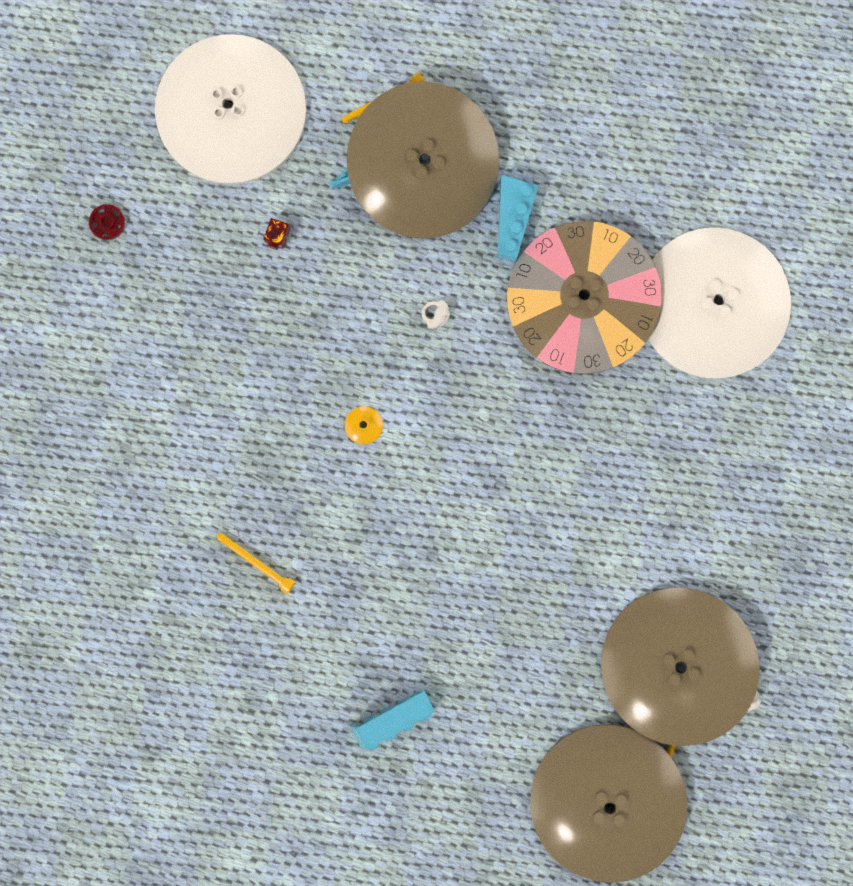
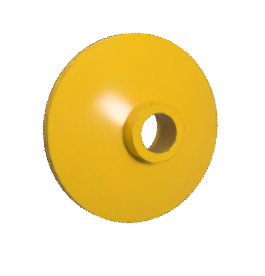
(363, 435)

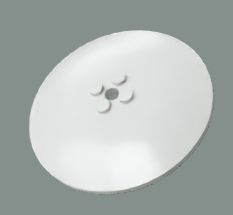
(727, 337)

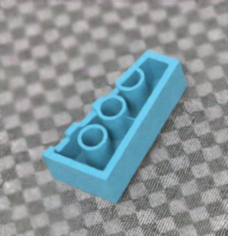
(514, 211)
(393, 720)

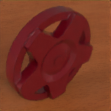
(107, 222)

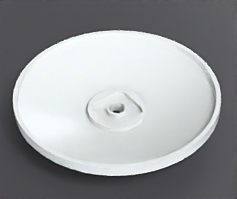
(238, 141)

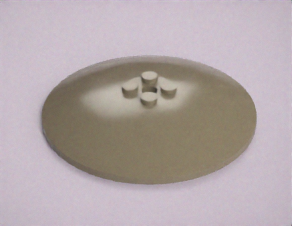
(386, 165)
(671, 629)
(601, 768)

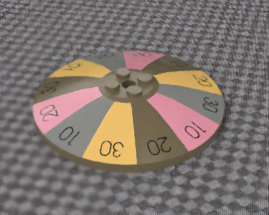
(592, 332)

